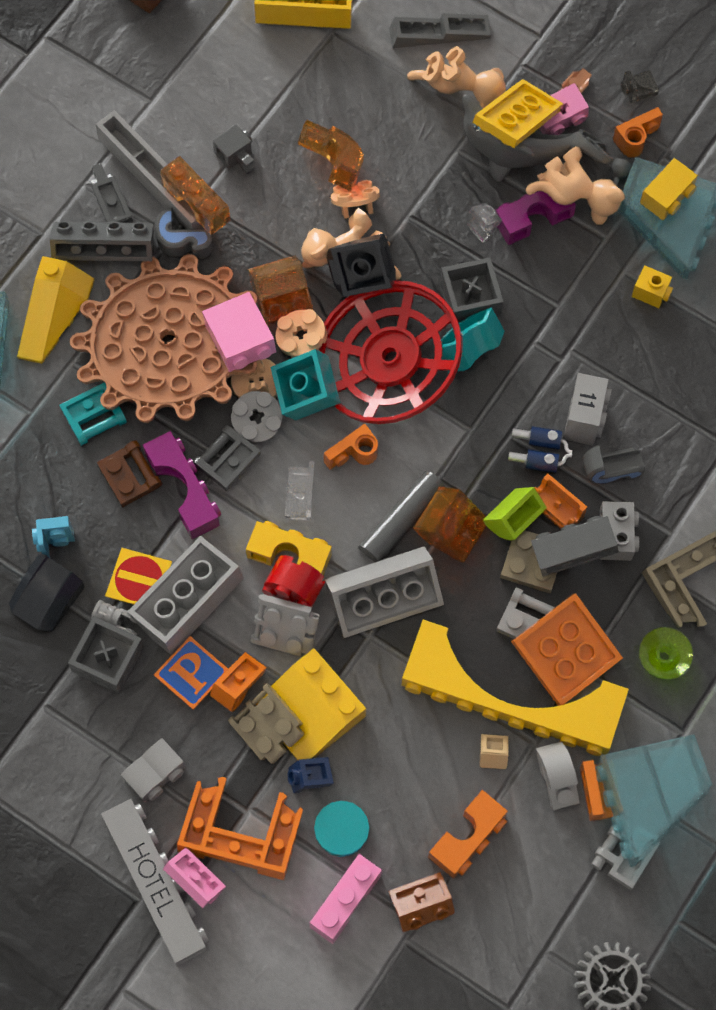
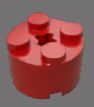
(294, 582)

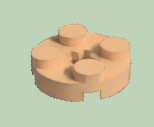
(293, 323)

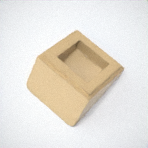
(494, 751)

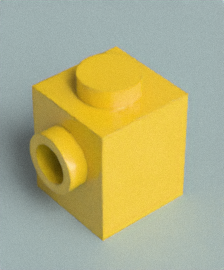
(652, 287)

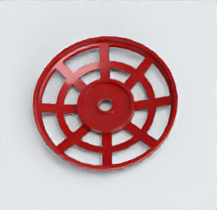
(396, 340)

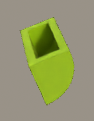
(515, 513)

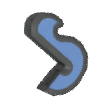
(180, 242)
(612, 465)

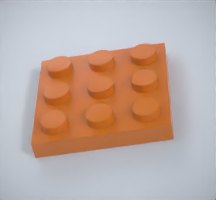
(567, 649)

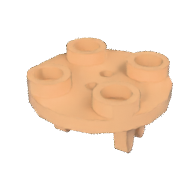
(361, 194)
(241, 384)

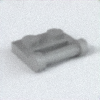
(515, 621)

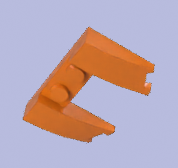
(267, 856)

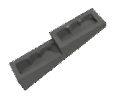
(447, 29)

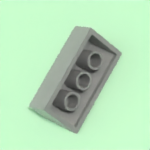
(384, 591)
(186, 595)

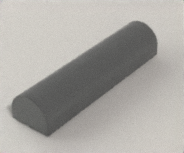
(400, 517)

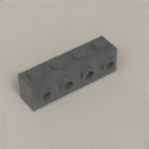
(102, 241)

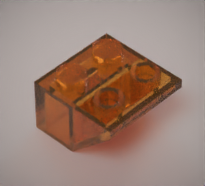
(280, 288)
(451, 523)

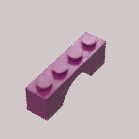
(167, 458)

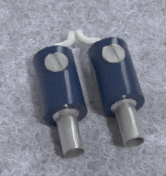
(537, 459)

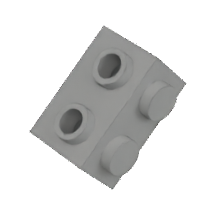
(622, 520)

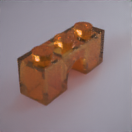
(186, 184)

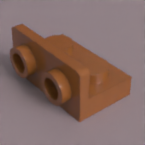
(422, 902)

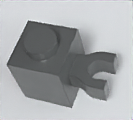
(235, 147)

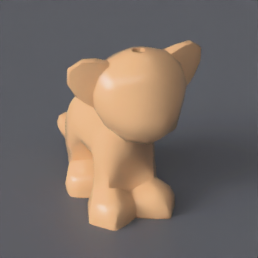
(459, 77)
(570, 182)
(318, 241)

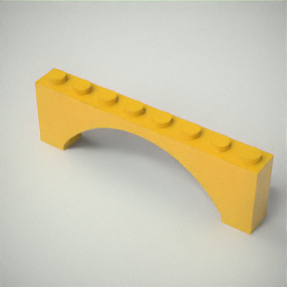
(584, 723)

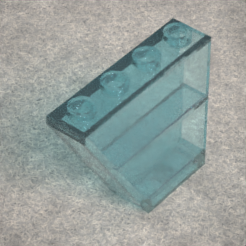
(678, 234)
(651, 791)

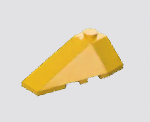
(53, 305)

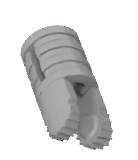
(112, 615)

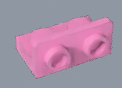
(194, 877)

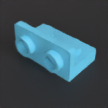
(52, 531)

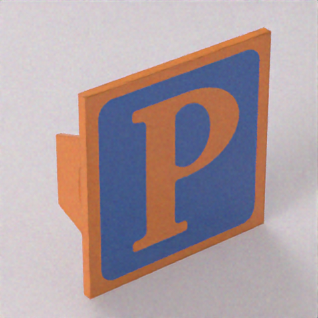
(191, 672)

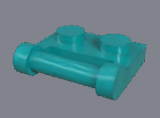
(87, 407)

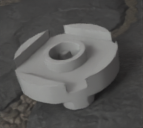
(263, 403)

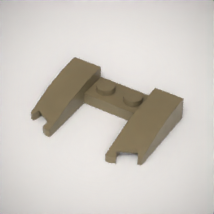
(667, 576)

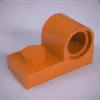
(636, 130)
(350, 445)
(236, 681)

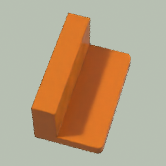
(594, 792)

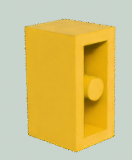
(669, 189)

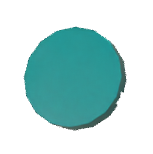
(341, 828)

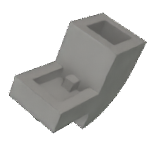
(559, 775)

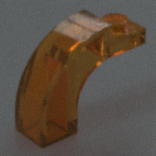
(338, 149)

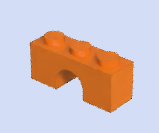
(454, 854)

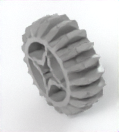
(603, 970)

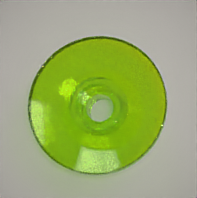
(674, 644)

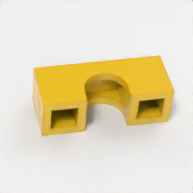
(269, 541)

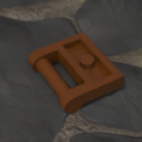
(122, 479)

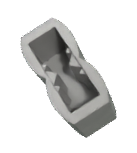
(154, 770)

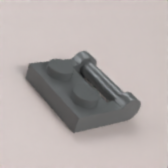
(232, 462)

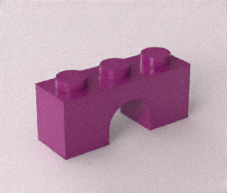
(515, 220)

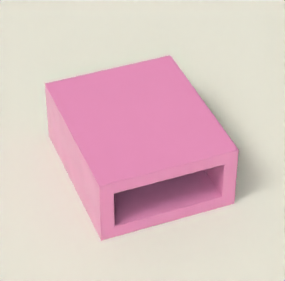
(239, 332)

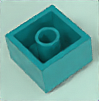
(305, 384)

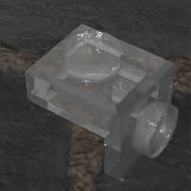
(483, 221)

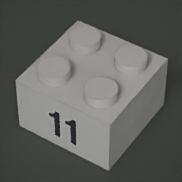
(587, 409)

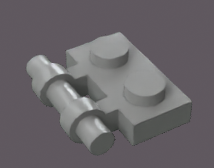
(621, 869)

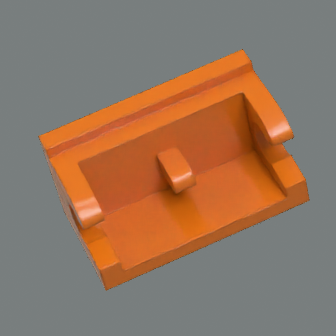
(561, 504)

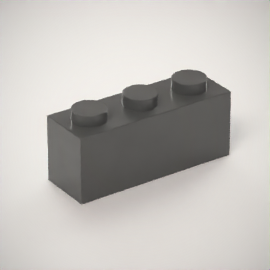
(574, 545)

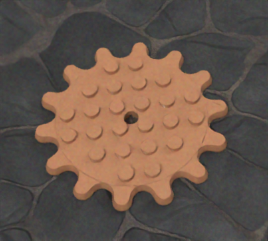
(129, 344)

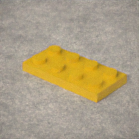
(517, 113)

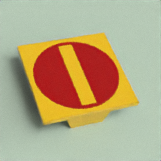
(135, 575)

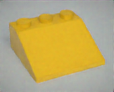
(320, 702)

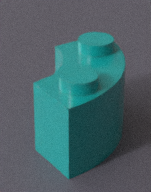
(479, 334)

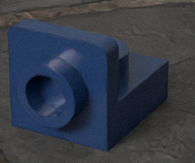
(310, 774)

